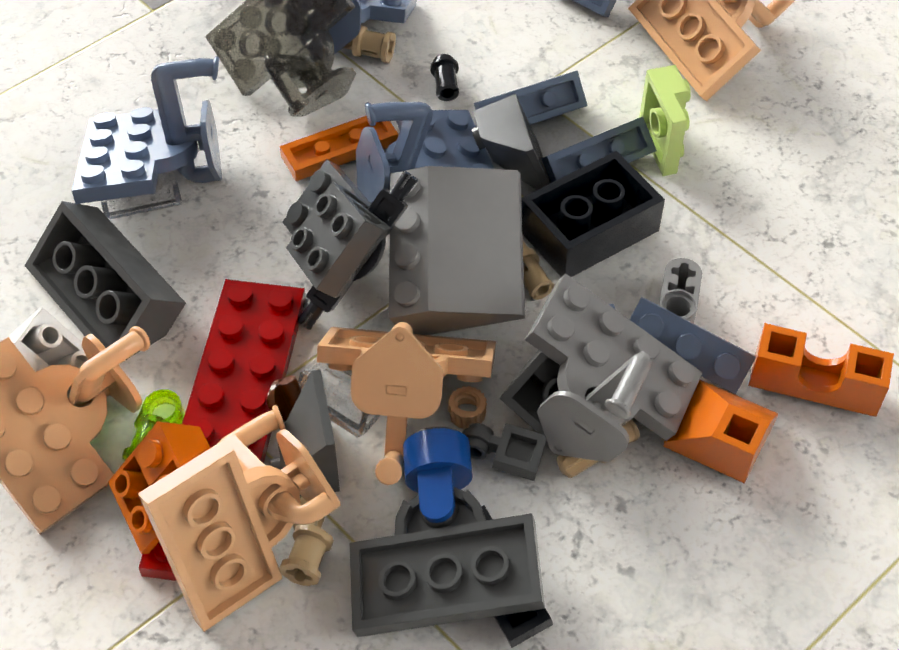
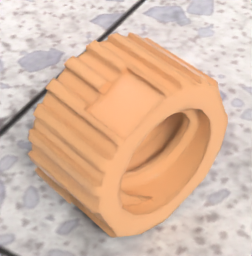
(467, 395)

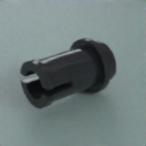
(444, 70)

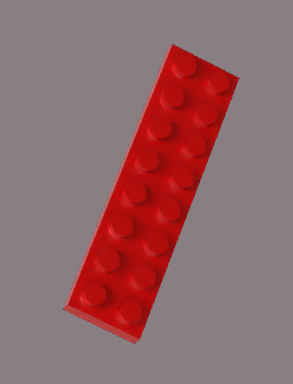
(241, 360)

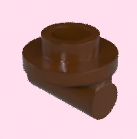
(284, 394)

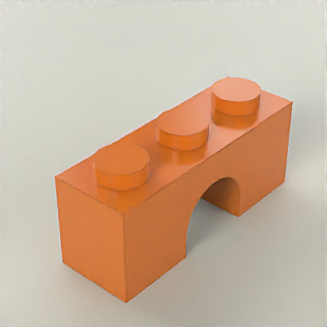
(849, 382)

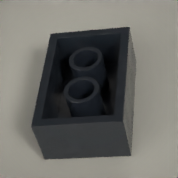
(591, 214)

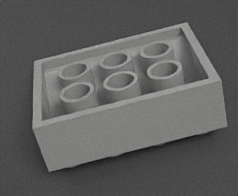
(457, 250)

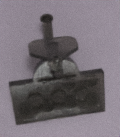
(289, 46)

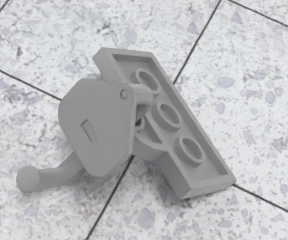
(614, 365)

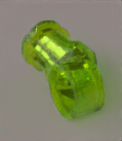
(146, 420)

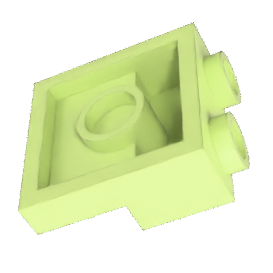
(666, 115)

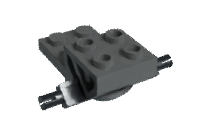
(340, 234)

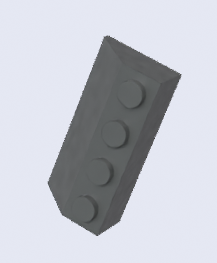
(101, 277)

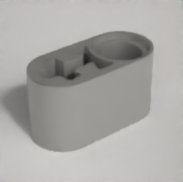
(685, 275)

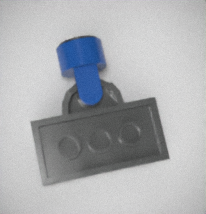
(444, 552)

